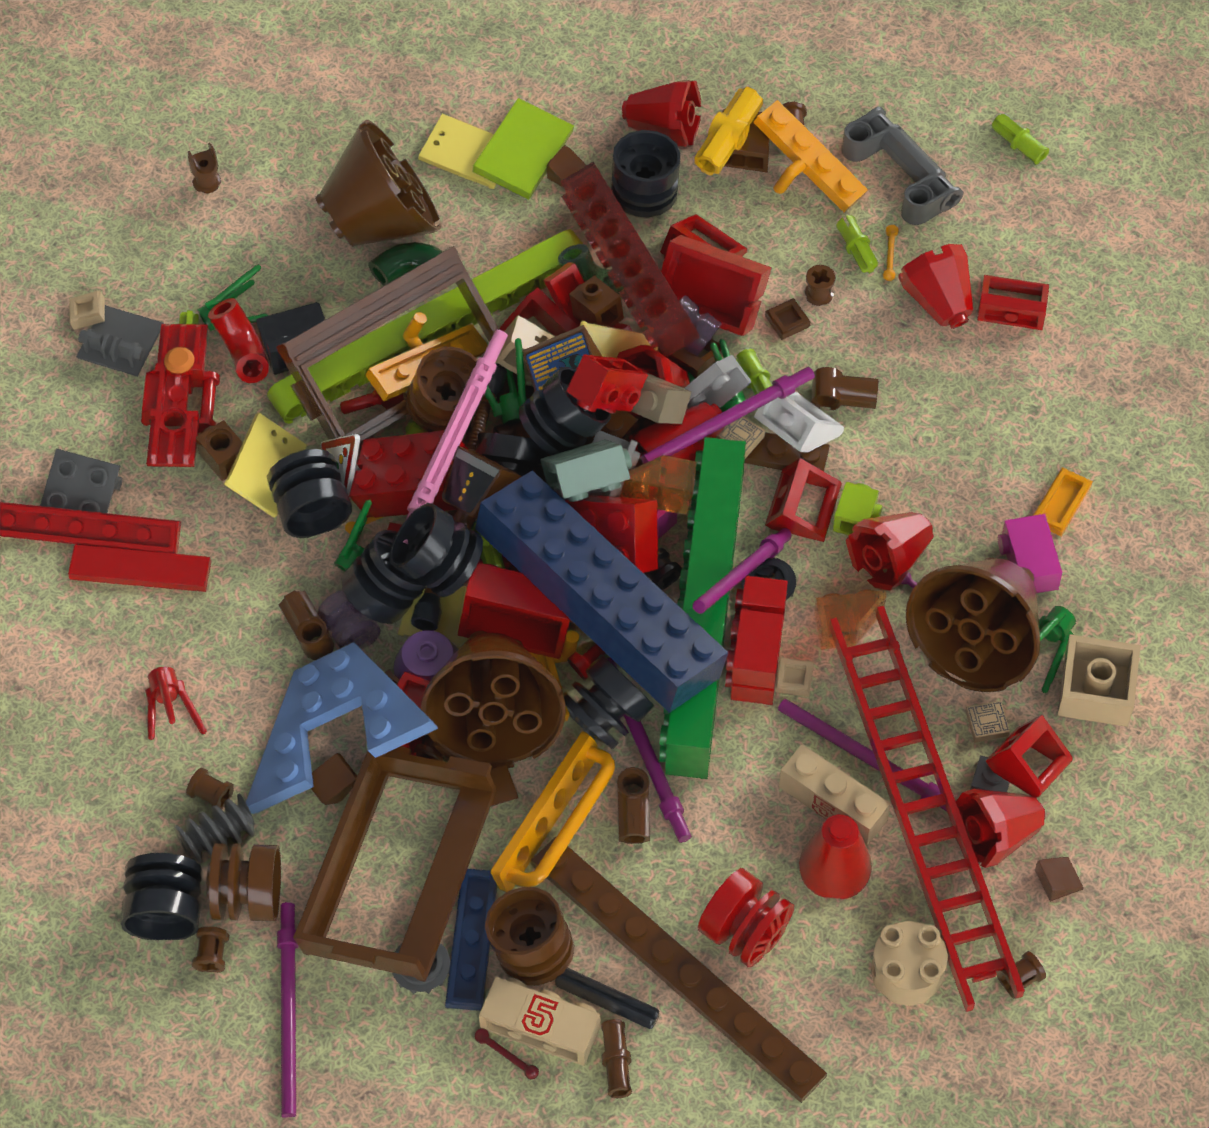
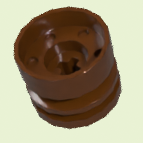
(439, 375)
(244, 882)
(529, 935)

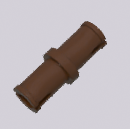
(616, 1058)

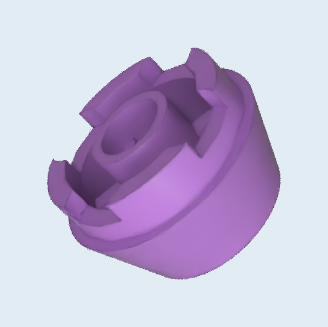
(423, 654)

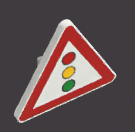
(345, 453)

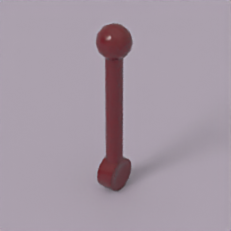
(482, 1036)

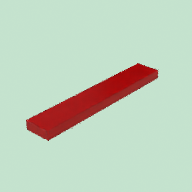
(89, 528)

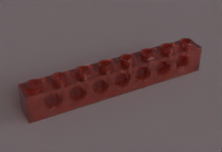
(630, 261)

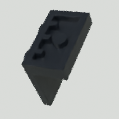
(285, 326)

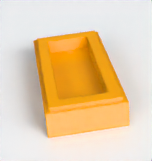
(1063, 500)

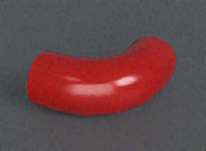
(240, 340)

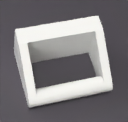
(799, 422)

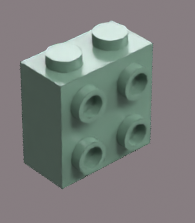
(587, 469)

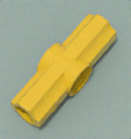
(728, 131)

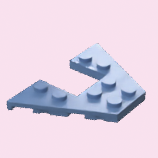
(318, 695)

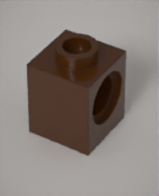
(219, 437)

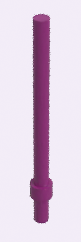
(780, 389)
(768, 548)
(852, 746)
(670, 804)
(288, 1008)

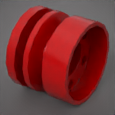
(740, 914)

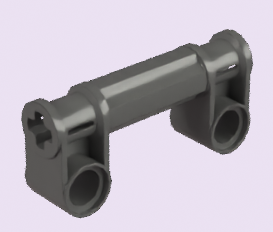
(931, 191)

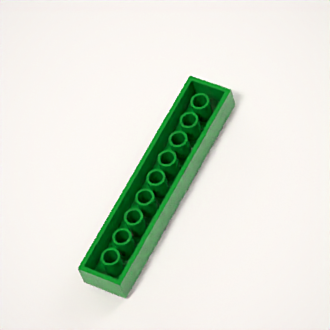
(707, 558)

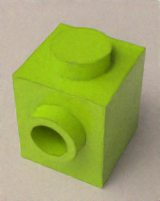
(856, 503)

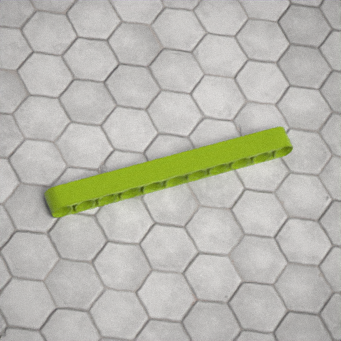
(497, 287)

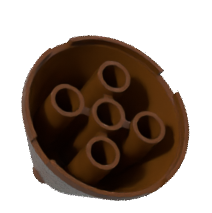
(375, 193)
(977, 623)
(494, 703)

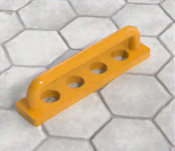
(583, 754)

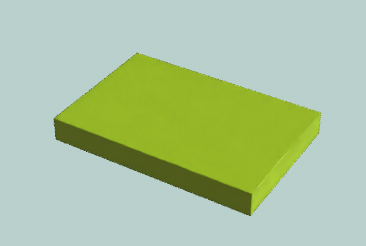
(522, 148)

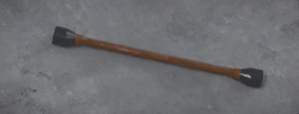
(428, 609)

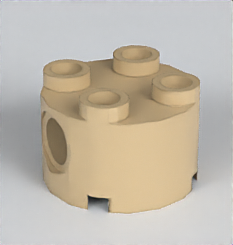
(909, 962)

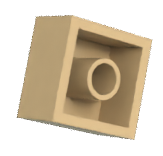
(1099, 680)

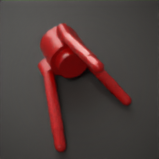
(165, 688)

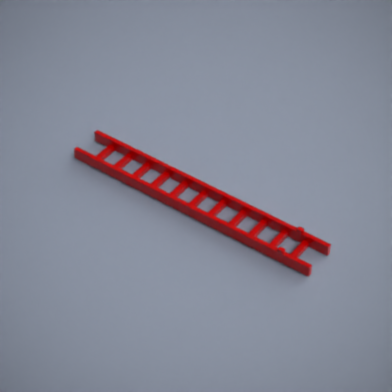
(979, 971)

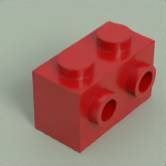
(606, 384)

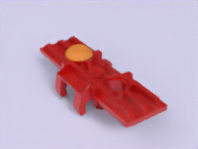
(166, 393)

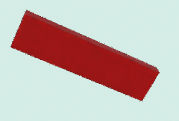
(139, 568)

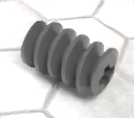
(216, 829)

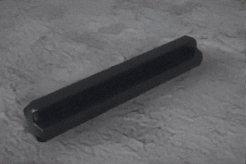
(608, 998)

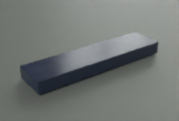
(470, 942)

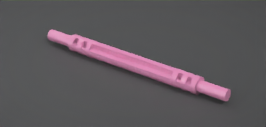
(458, 424)

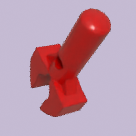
(367, 401)

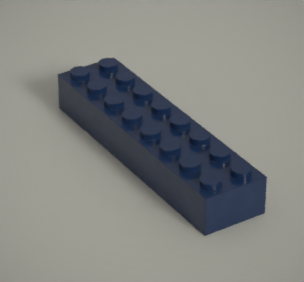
(601, 591)

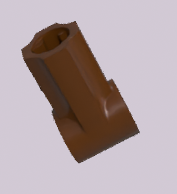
(835, 390)
(307, 624)
(633, 807)

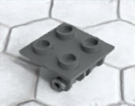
(120, 341)
(80, 483)

